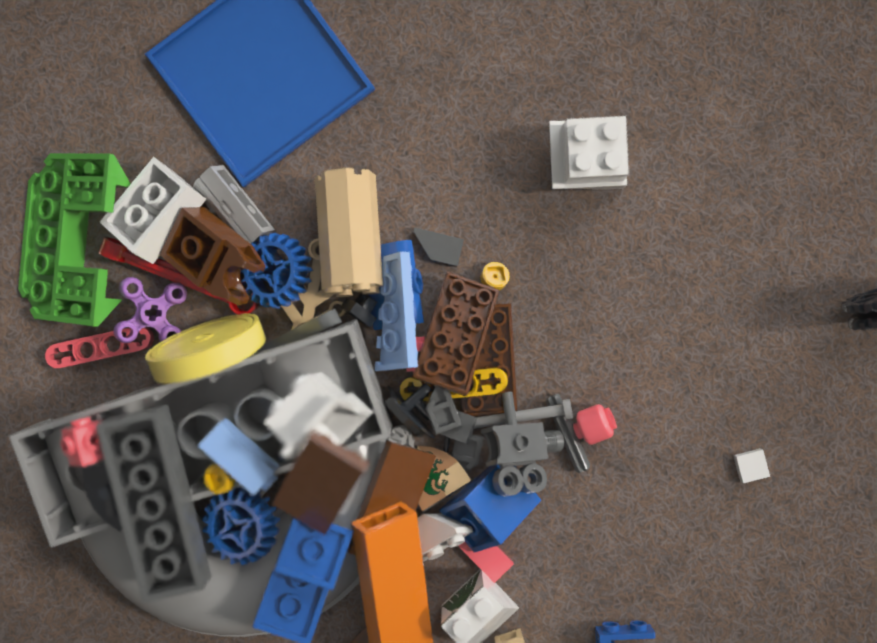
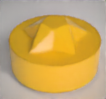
(495, 275)
(218, 479)

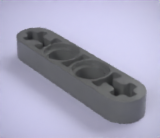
(317, 325)

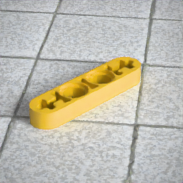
(488, 389)

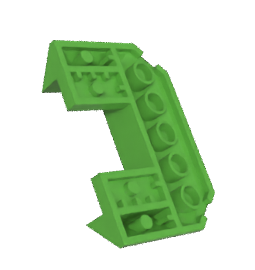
(57, 234)

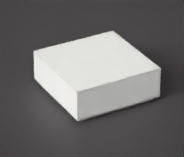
(751, 465)

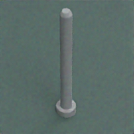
(529, 414)

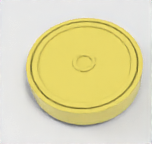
(205, 348)

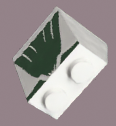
(476, 610)

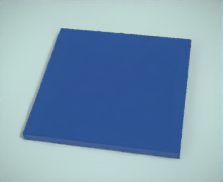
(259, 78)

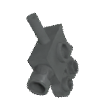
(518, 446)

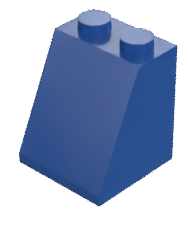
(487, 512)

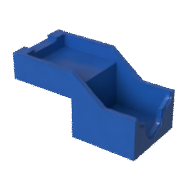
(301, 580)

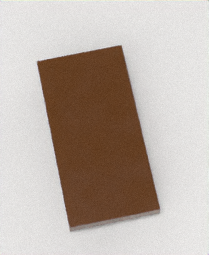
(455, 334)
(495, 353)
(397, 478)
(320, 481)

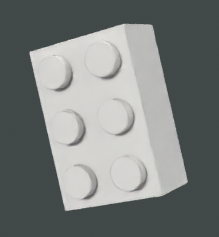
(149, 209)

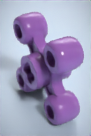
(142, 303)

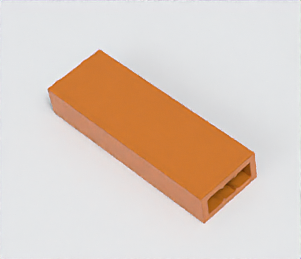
(392, 576)

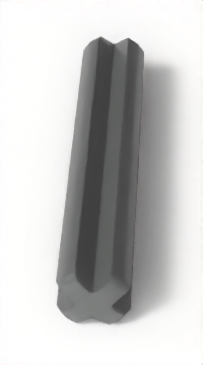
(571, 441)

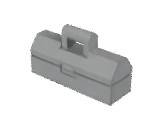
(232, 204)

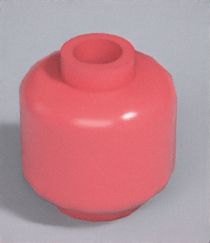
(595, 424)

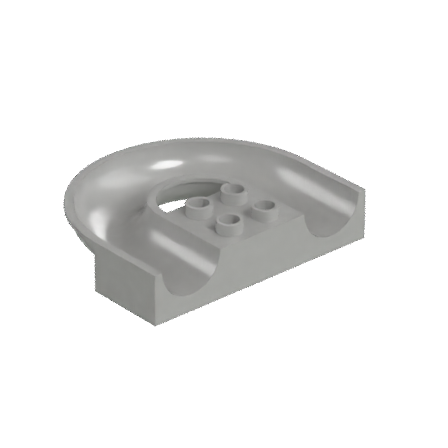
(196, 407)

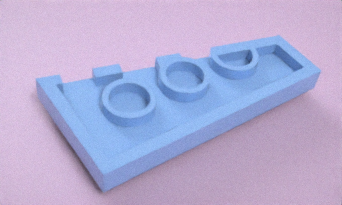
(397, 314)

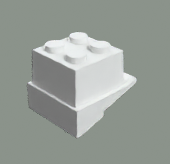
(589, 153)
(315, 406)

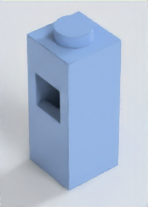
(240, 457)

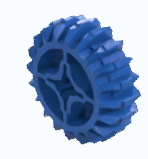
(284, 276)
(244, 542)

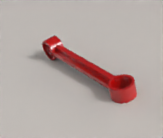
(119, 252)

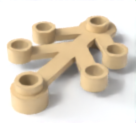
(313, 296)

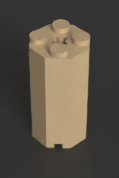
(348, 232)

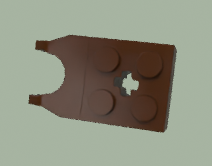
(210, 254)

